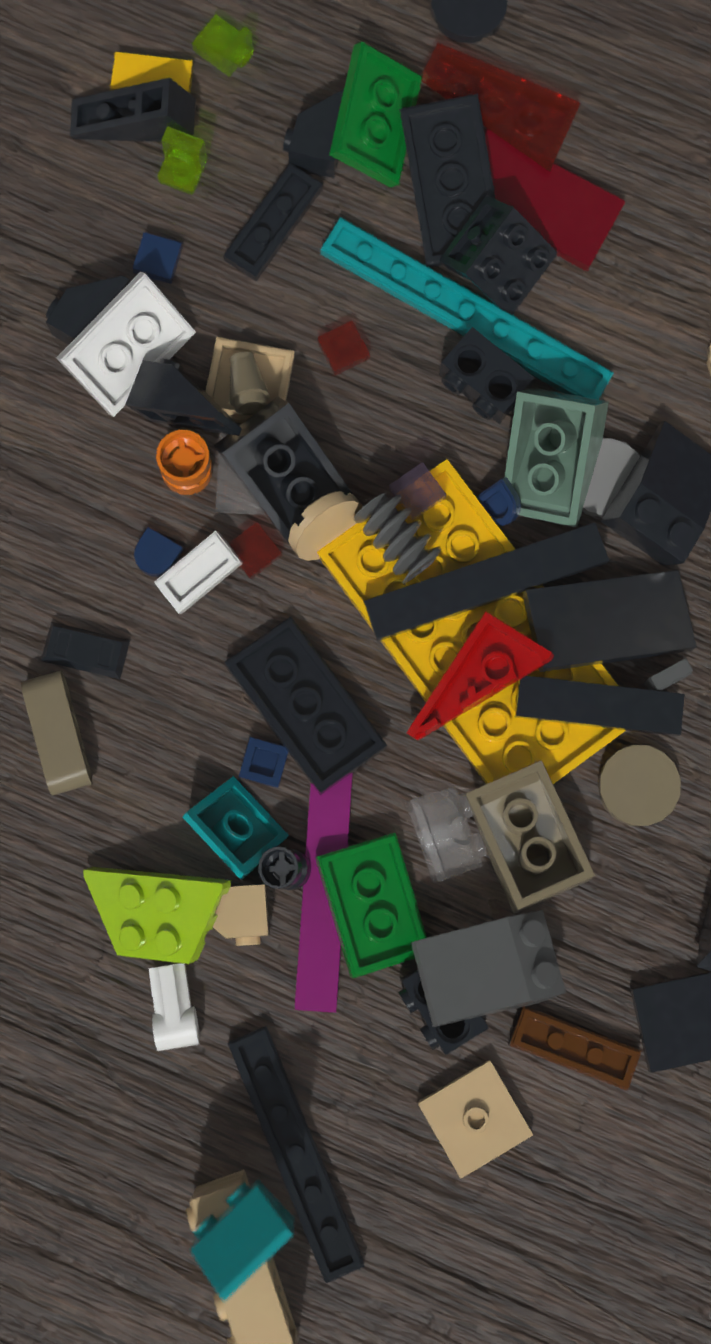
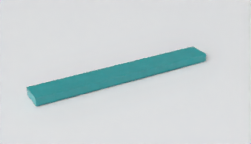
(463, 309)

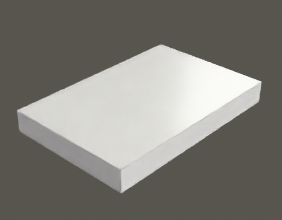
(129, 329)

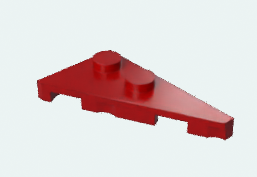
(483, 667)

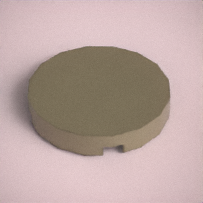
(639, 785)

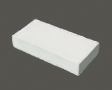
(198, 572)

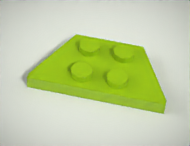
(156, 912)

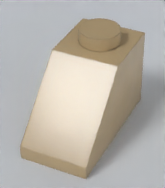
(243, 914)

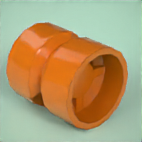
(184, 462)

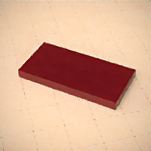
(558, 204)

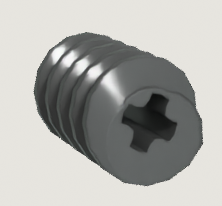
(397, 536)

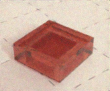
(343, 348)
(255, 550)

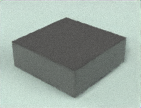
(669, 676)

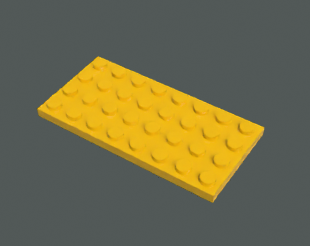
(489, 732)

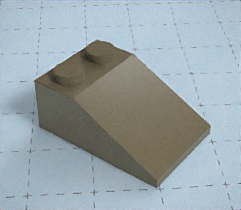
(529, 837)

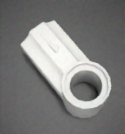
(174, 1017)

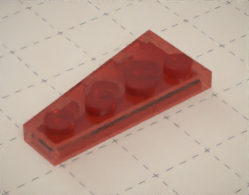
(510, 106)

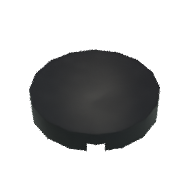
(468, 19)

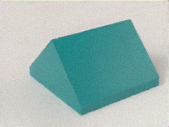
(235, 827)

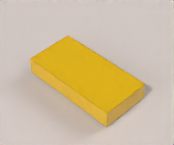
(139, 69)

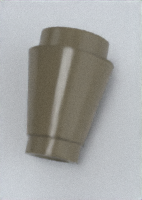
(247, 386)

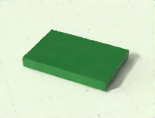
(369, 117)
(371, 904)

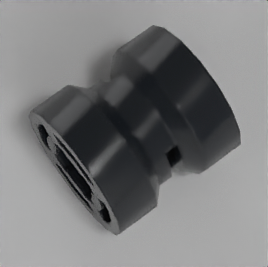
(275, 868)

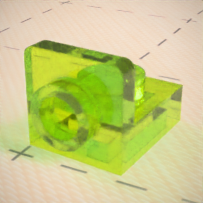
(224, 45)
(183, 160)

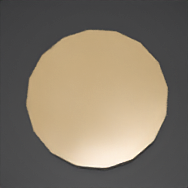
(323, 523)

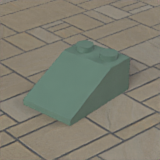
(554, 452)

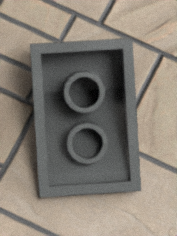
(488, 968)

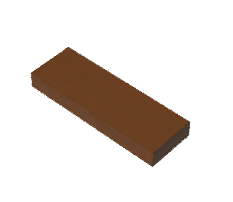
(574, 1048)

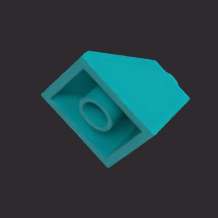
(241, 1237)

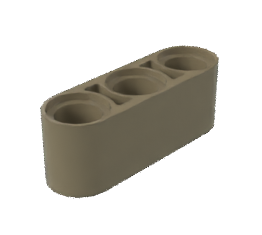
(56, 733)

